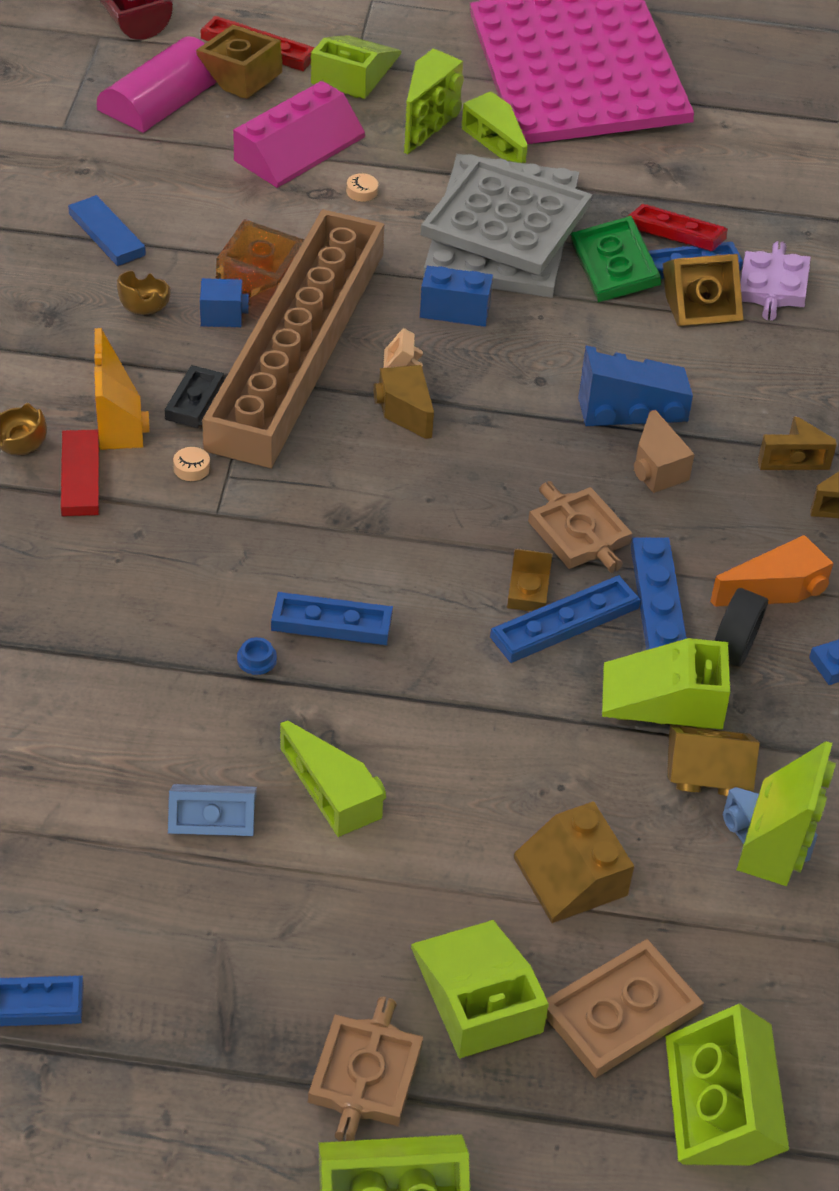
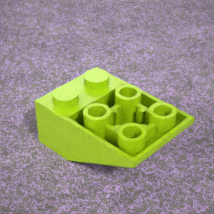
(351, 64)
(432, 96)
(670, 684)
(786, 817)
(481, 988)

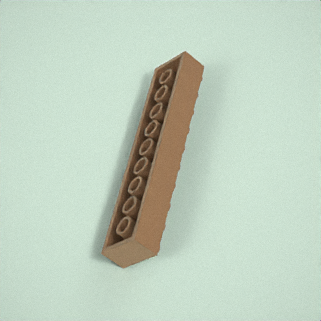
(293, 340)

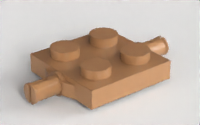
(580, 527)
(366, 1070)

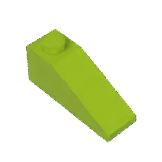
(495, 126)
(334, 780)

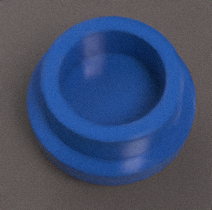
(256, 656)

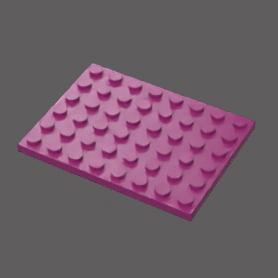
(580, 66)

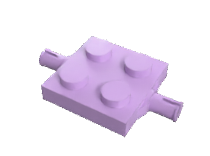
(774, 279)

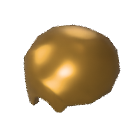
(142, 295)
(22, 430)

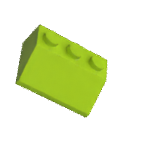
(726, 1090)
(395, 1164)

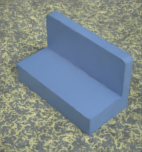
(211, 810)

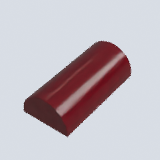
(140, 17)

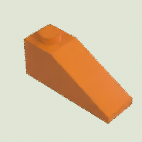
(781, 574)

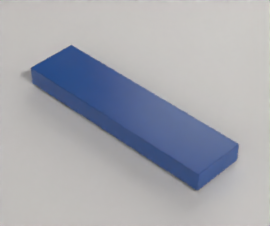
(564, 618)

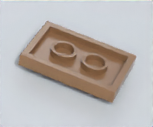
(622, 1007)

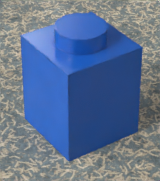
(222, 302)

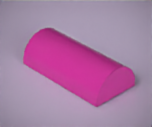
(157, 86)

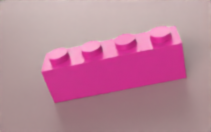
(297, 134)

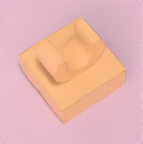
(402, 351)

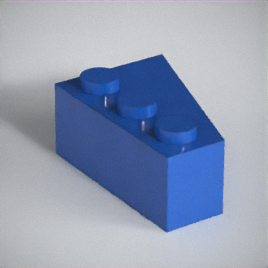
(626, 390)

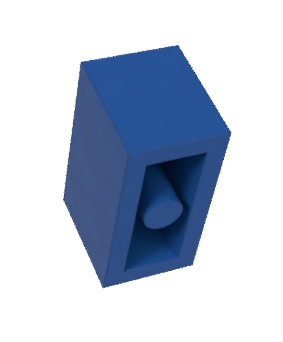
(456, 295)

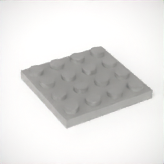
(506, 215)

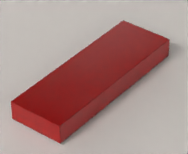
(679, 227)
(80, 473)

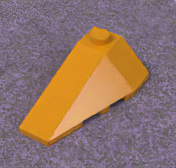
(117, 400)

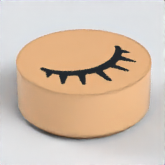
(362, 187)
(191, 464)

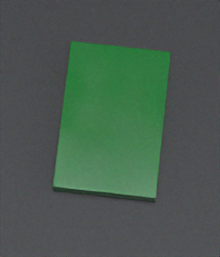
(615, 259)

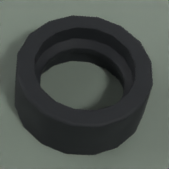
(741, 624)

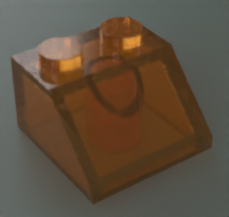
(257, 256)

